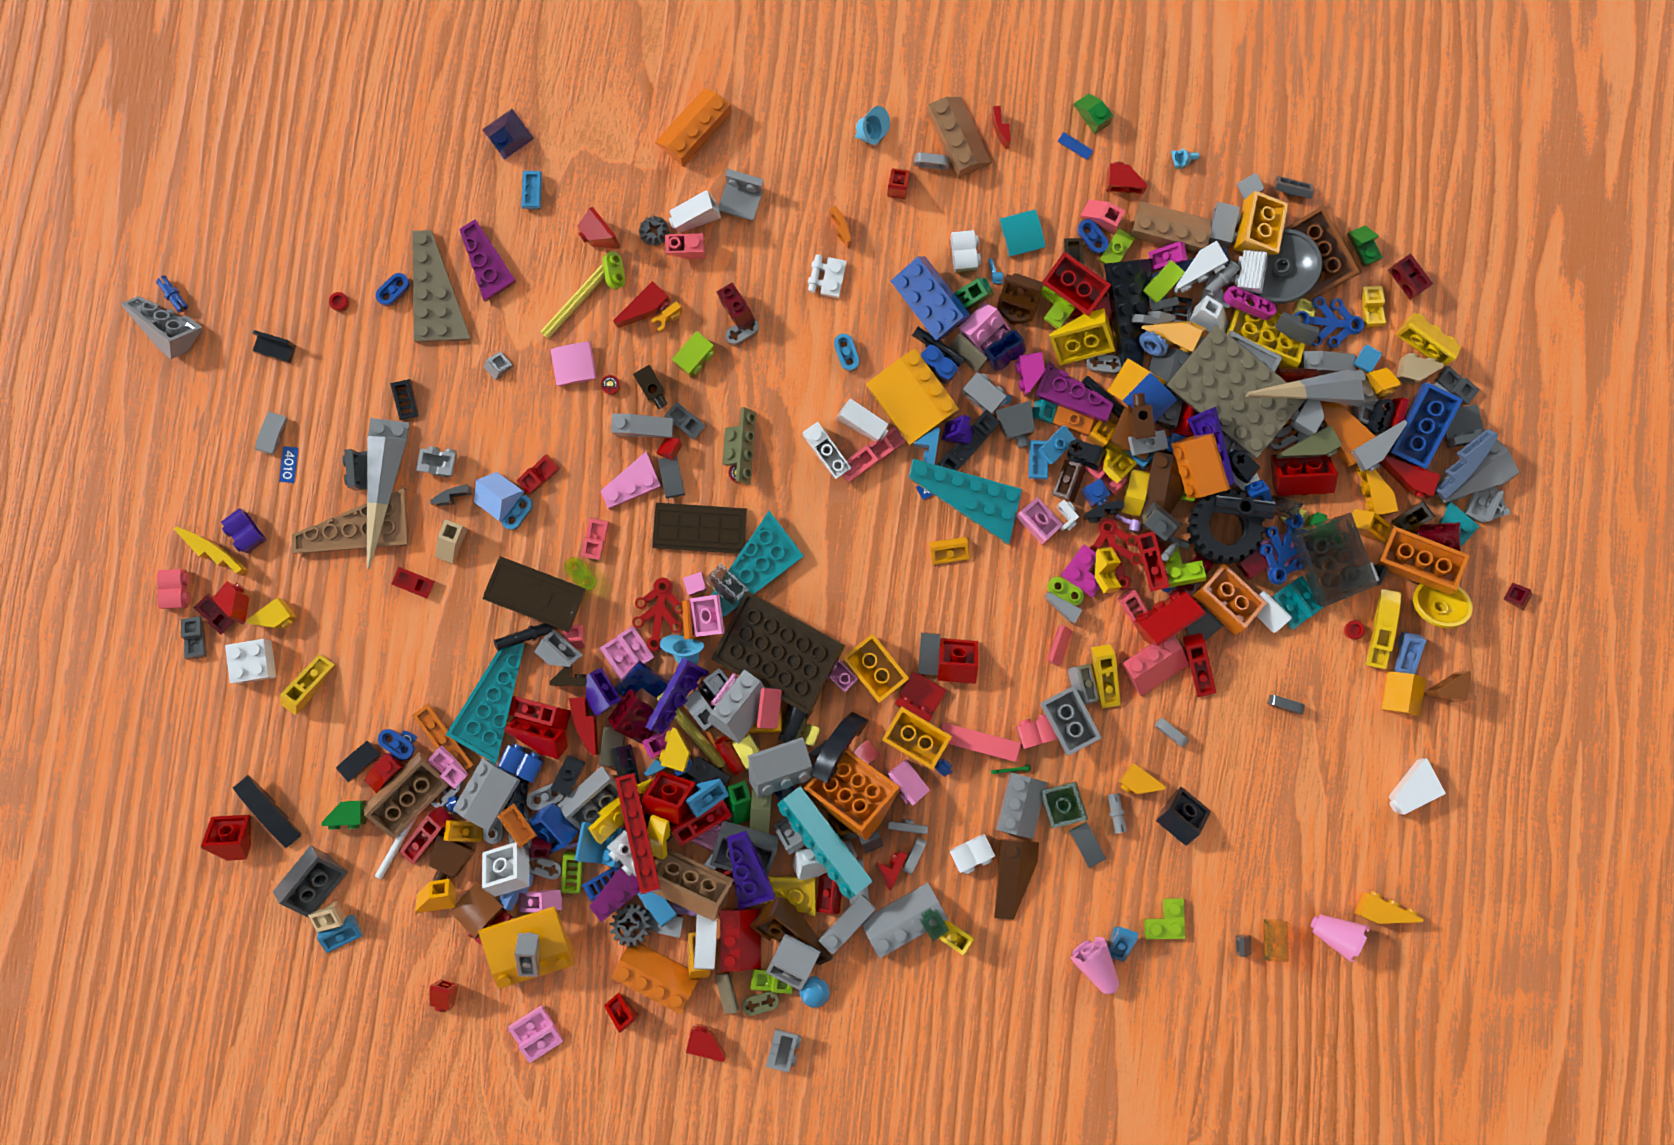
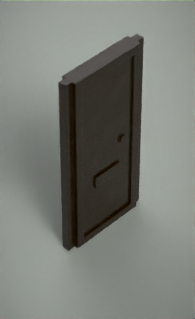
(699, 528)
(534, 594)

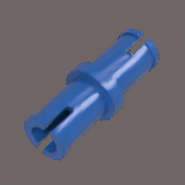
(172, 294)

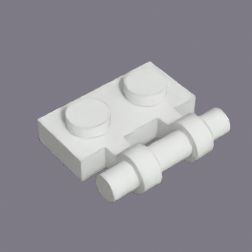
(833, 276)

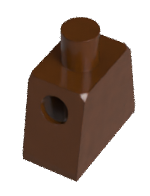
(1142, 425)
(449, 857)

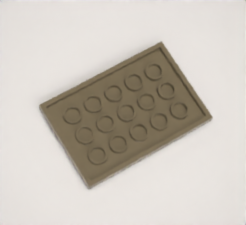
(1221, 376)

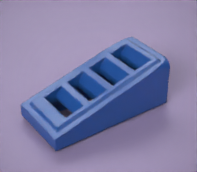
(588, 889)

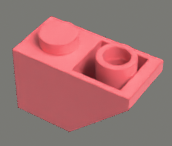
(1103, 214)
(685, 245)

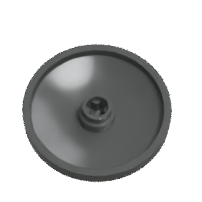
(1293, 270)

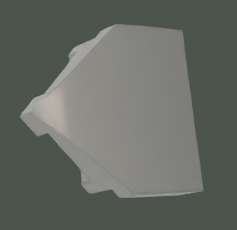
(1486, 505)

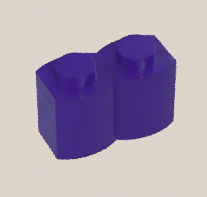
(243, 531)

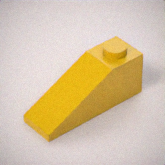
(1106, 675)
(306, 684)

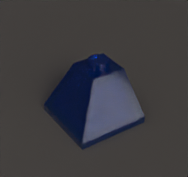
(507, 134)

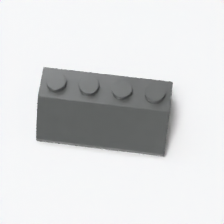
(1165, 368)

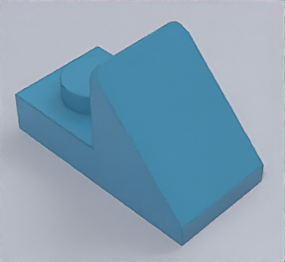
(929, 442)
(708, 796)
(1121, 943)

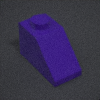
(600, 692)

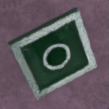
(1064, 804)

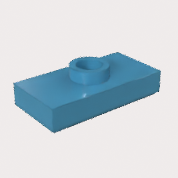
(531, 190)
(1056, 444)
(1037, 463)

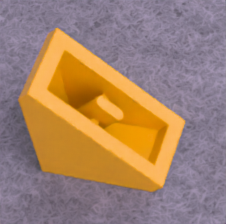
(1102, 433)

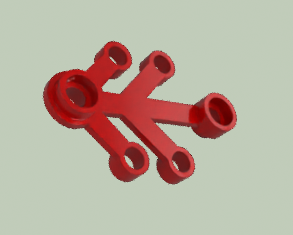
(1110, 535)
(659, 611)

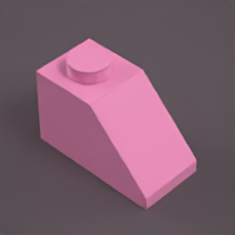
(540, 900)

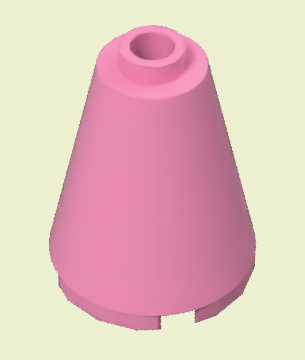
(1341, 935)
(1097, 964)

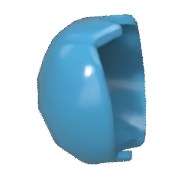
(815, 992)

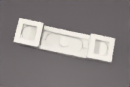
(705, 943)

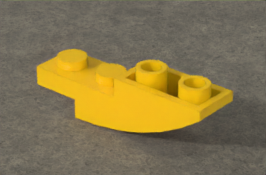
(1384, 628)
(612, 817)

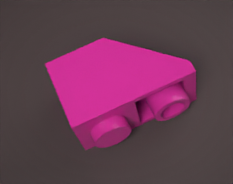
(1031, 370)

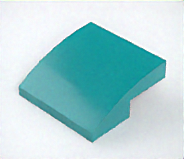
(1022, 232)
(1297, 601)

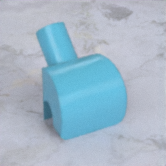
(1183, 158)

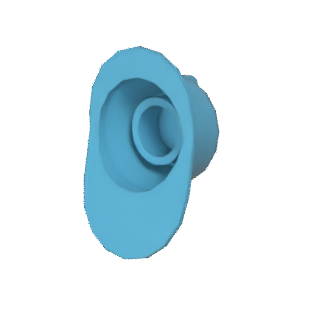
(873, 125)
(682, 648)

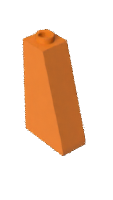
(1347, 428)

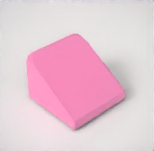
(694, 584)

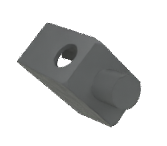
(1016, 422)
(1161, 522)

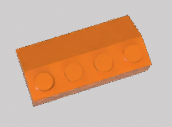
(694, 126)
(1423, 560)
(655, 977)

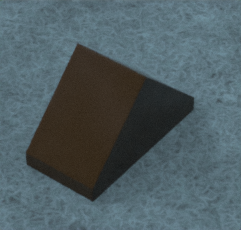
(1414, 517)

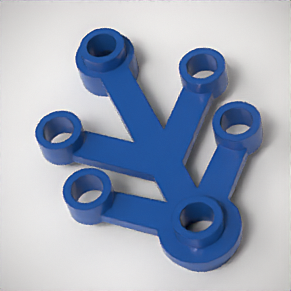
(1332, 322)
(1283, 551)

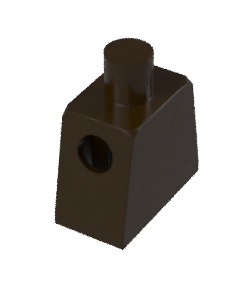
(646, 378)

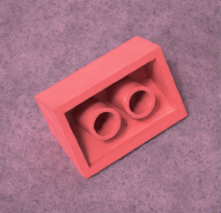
(1154, 664)

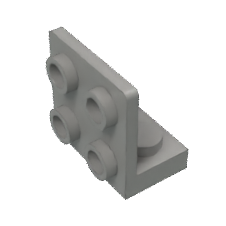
(741, 195)

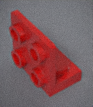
(920, 696)

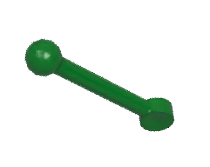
(1026, 768)

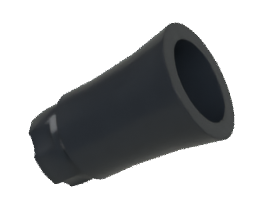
(793, 724)

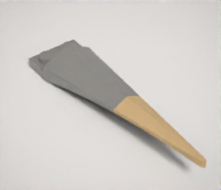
(1338, 387)
(384, 456)

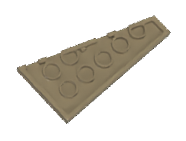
(434, 300)

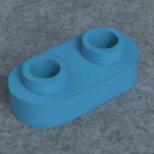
(847, 352)
(518, 513)

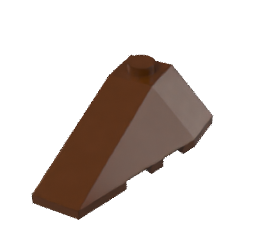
(1164, 484)
(1015, 869)
(783, 918)

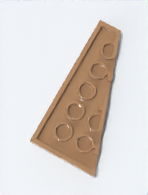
(350, 529)

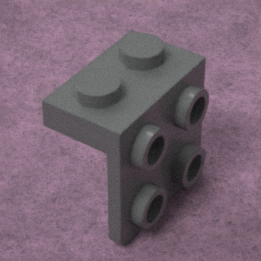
(355, 469)

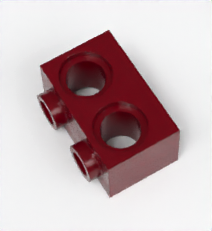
(1410, 276)
(735, 306)

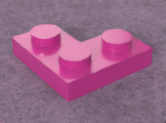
(1078, 571)

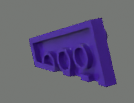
(1209, 423)
(675, 695)
(749, 875)

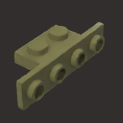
(739, 446)

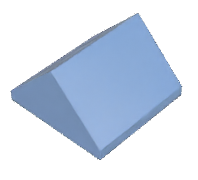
(496, 495)

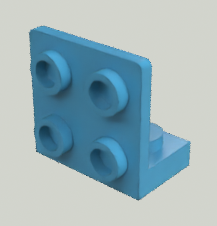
(593, 852)

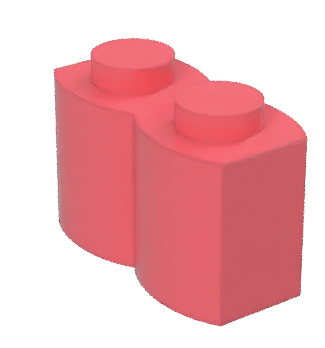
(173, 589)
(1035, 732)

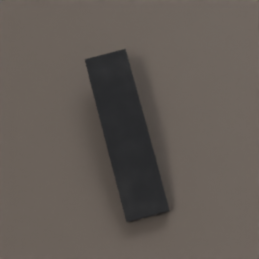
(266, 811)

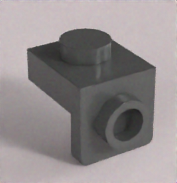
(1164, 305)

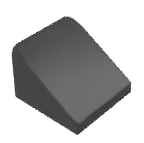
(1243, 945)

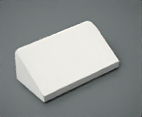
(1272, 613)

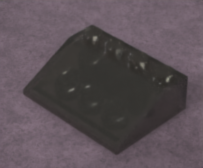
(1333, 559)

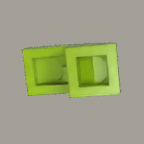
(1164, 281)
(762, 981)

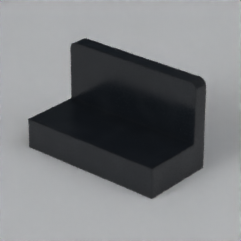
(273, 346)

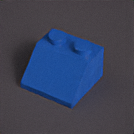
(553, 827)

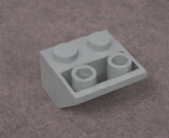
(793, 962)

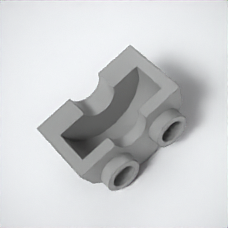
(437, 462)
(782, 1050)

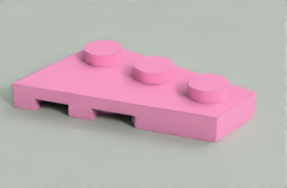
(631, 483)

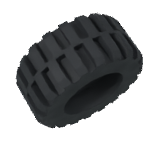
(1212, 549)

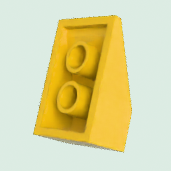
(1083, 338)

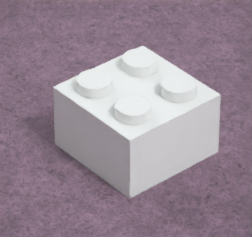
(250, 661)
(505, 869)

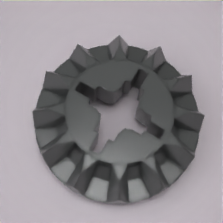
(651, 238)

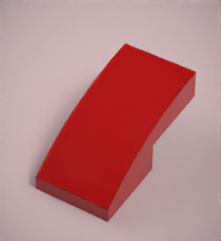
(1001, 130)
(538, 474)
(412, 582)

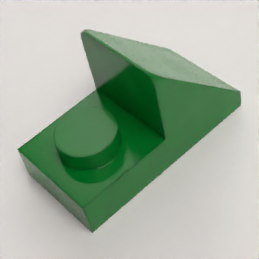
(1364, 244)

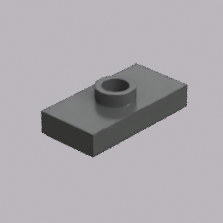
(1293, 187)

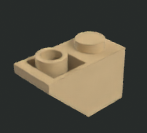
(1414, 369)
(450, 541)

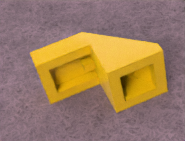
(1135, 492)
(1105, 565)

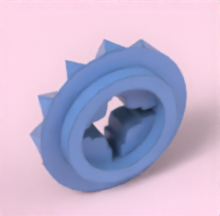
(1153, 343)

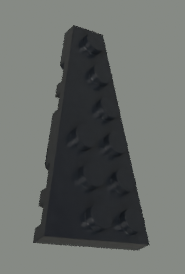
(1127, 298)

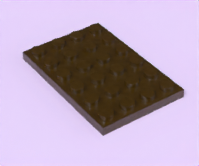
(778, 651)

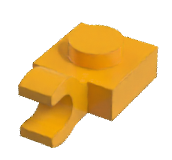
(672, 313)

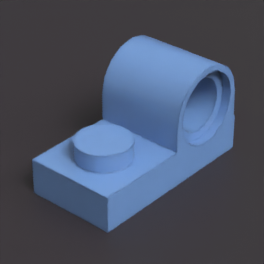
(1410, 652)

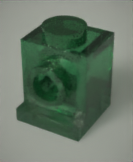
(937, 930)

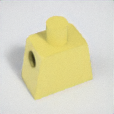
(746, 747)

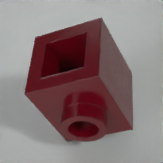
(1253, 565)

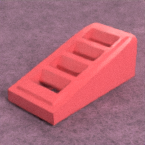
(1127, 596)

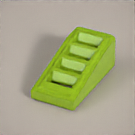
(570, 855)

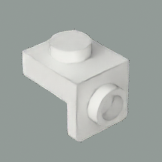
(1068, 512)

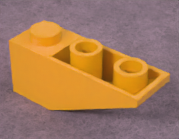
(1183, 333)
(1377, 493)
(1382, 912)

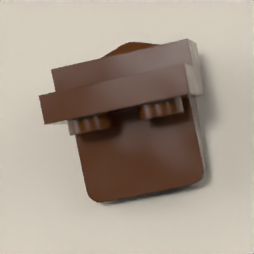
(1019, 298)

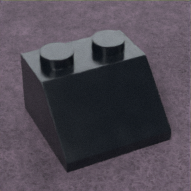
(1183, 816)

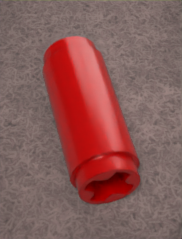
(729, 755)

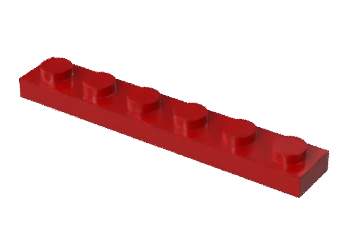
(637, 834)

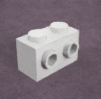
(621, 852)

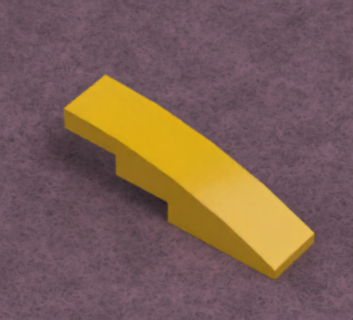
(206, 548)

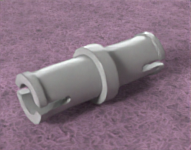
(1222, 279)
(1117, 813)

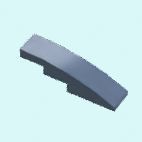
(1470, 459)

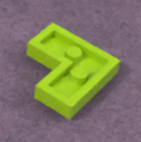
(1060, 310)
(1184, 574)
(1171, 925)

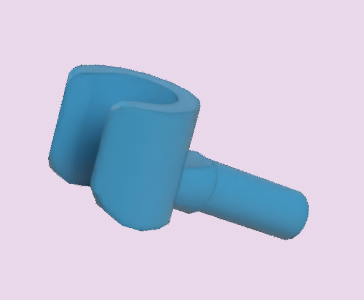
(997, 277)

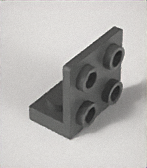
(1464, 426)

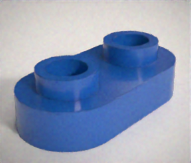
(1094, 236)
(391, 288)
(397, 744)

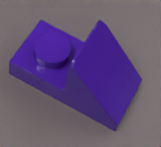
(958, 430)

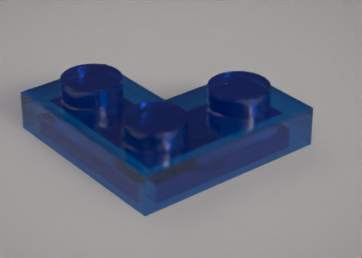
(642, 677)

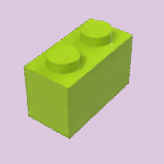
(694, 354)

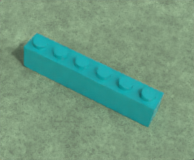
(824, 843)

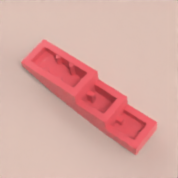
(873, 454)
(983, 742)

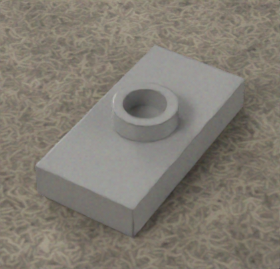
(1148, 445)
(907, 826)

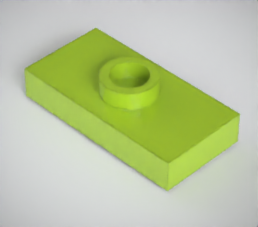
(1117, 247)

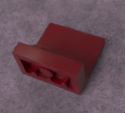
(1443, 533)
(632, 717)

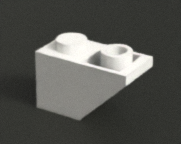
(1210, 313)

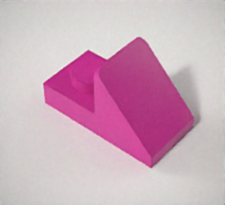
(1174, 252)
(655, 744)

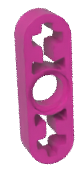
(1261, 307)

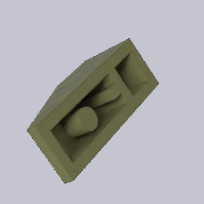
(1314, 446)
(760, 812)

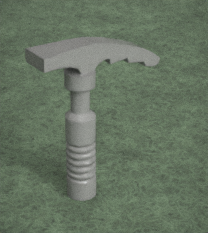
(1175, 542)

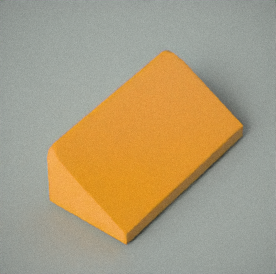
(949, 550)

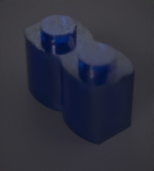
(1005, 350)

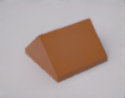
(1452, 688)

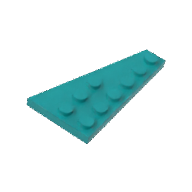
(977, 498)
(762, 558)
(486, 711)

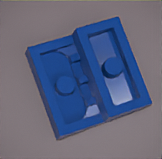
(1155, 394)

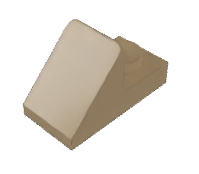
(328, 917)

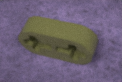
(762, 1007)

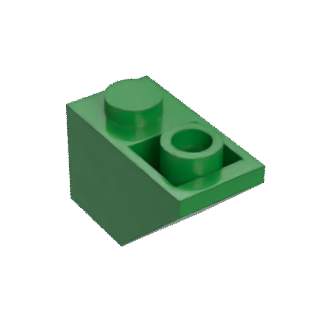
(738, 802)
(346, 813)

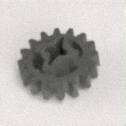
(631, 917)

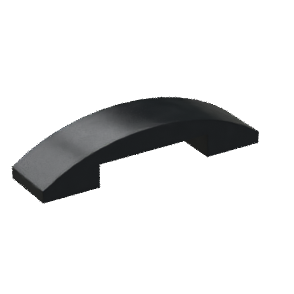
(962, 452)
(836, 746)

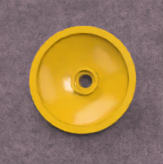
(1441, 608)

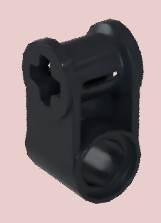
(1087, 453)
(1242, 465)

